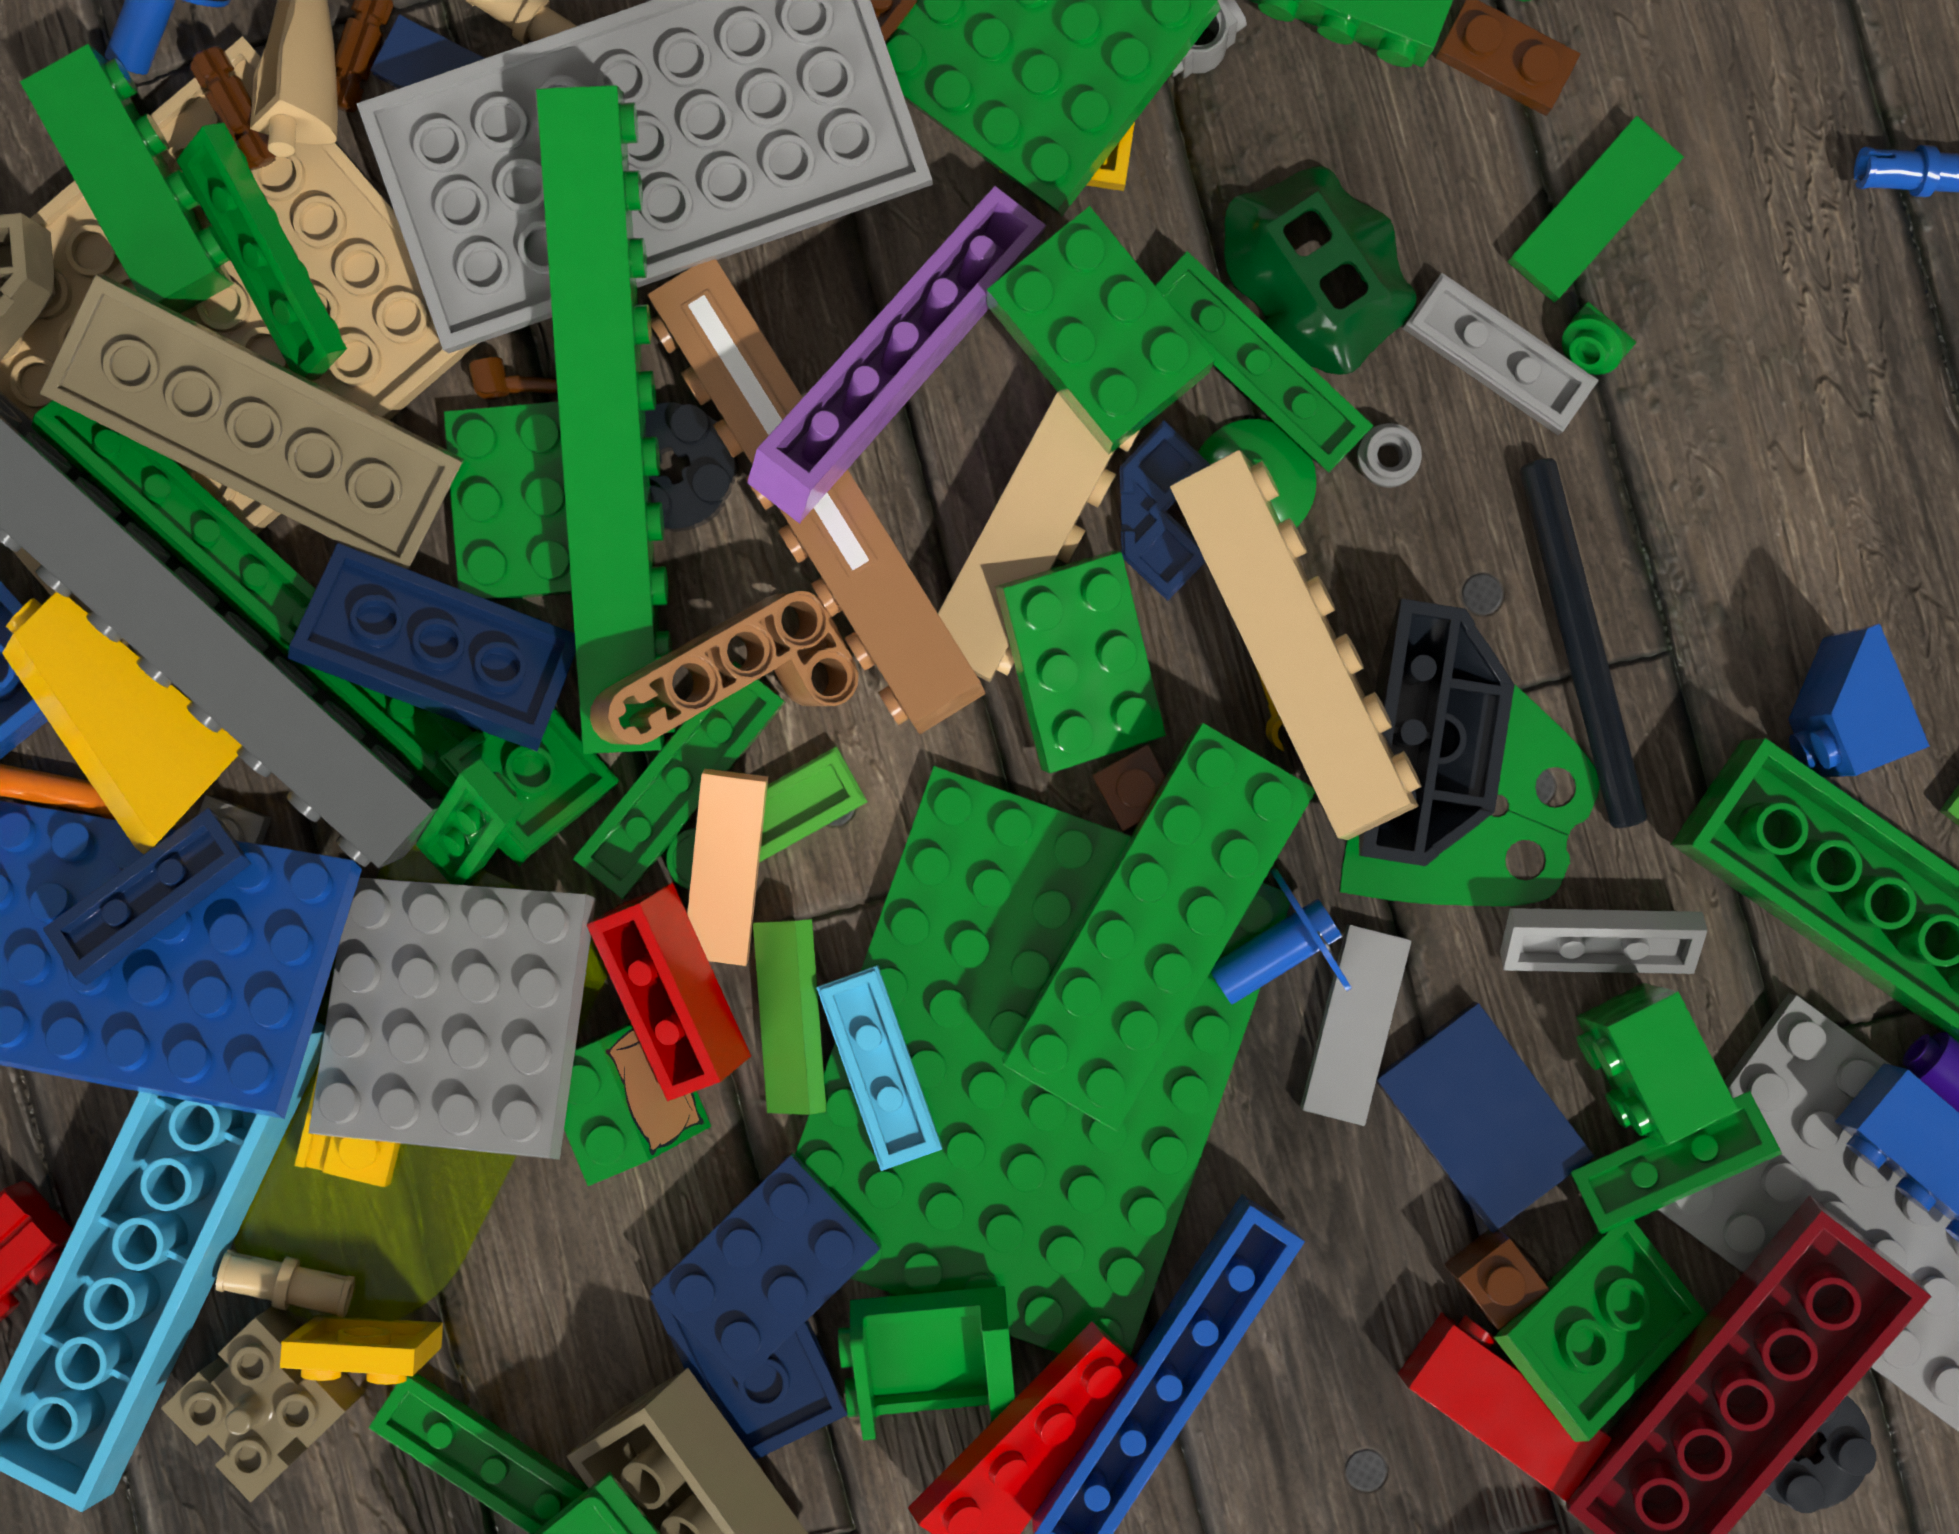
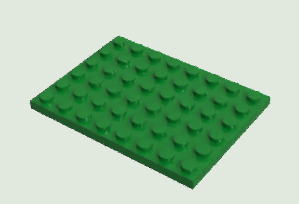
(1023, 1179)

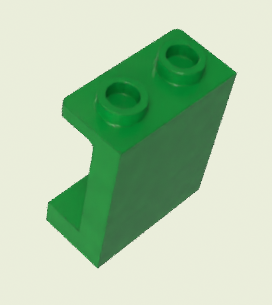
(927, 1354)

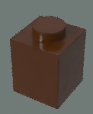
(1496, 1277)

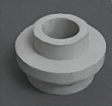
(1405, 444)

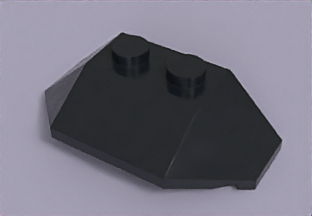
(1450, 719)

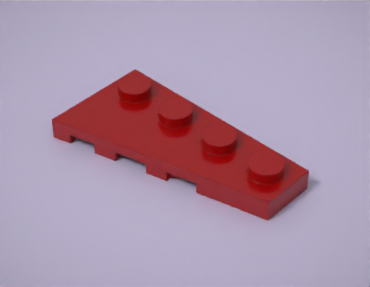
(1029, 1445)

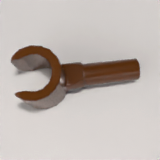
(491, 381)

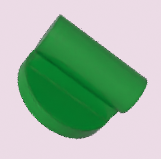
(1595, 341)

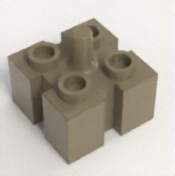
(256, 1408)

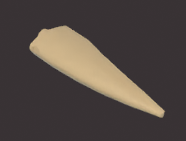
(297, 79)

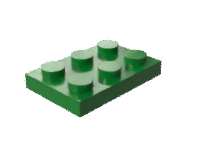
(509, 501)
(1080, 661)
(1600, 1329)

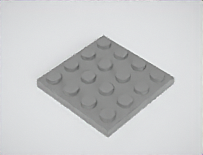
(454, 1017)

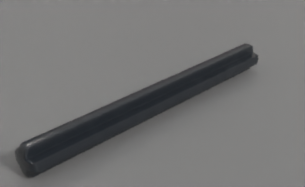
(1583, 643)

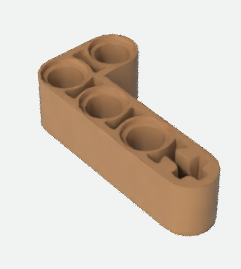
(717, 678)

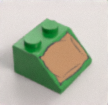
(619, 1110)

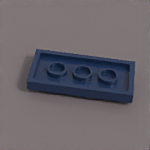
(434, 647)

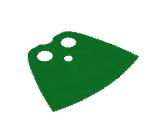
(1475, 866)

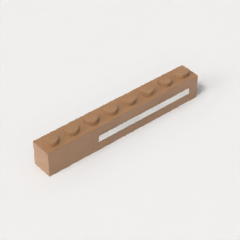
(842, 533)

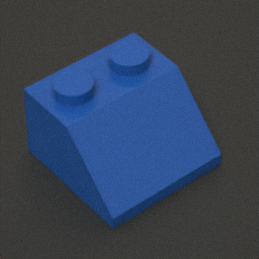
(1854, 707)

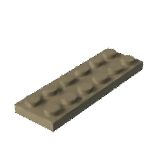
(250, 423)

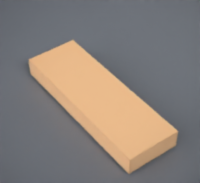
(726, 863)

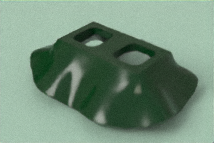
(1288, 284)

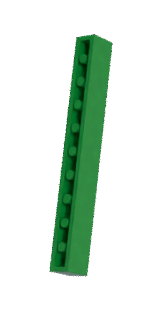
(603, 392)

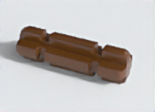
(358, 50)
(231, 104)

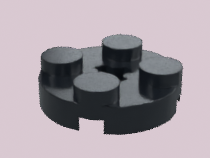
(711, 469)
(1834, 1469)

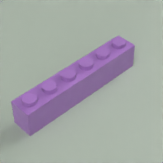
(892, 357)

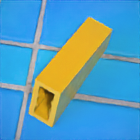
(115, 720)

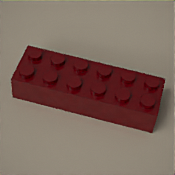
(1751, 1382)

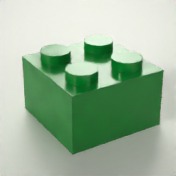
(1655, 1064)

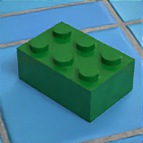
(1099, 330)

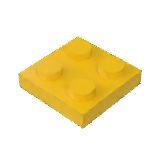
(379, 1348)

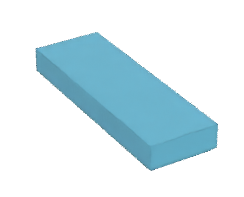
(879, 1067)

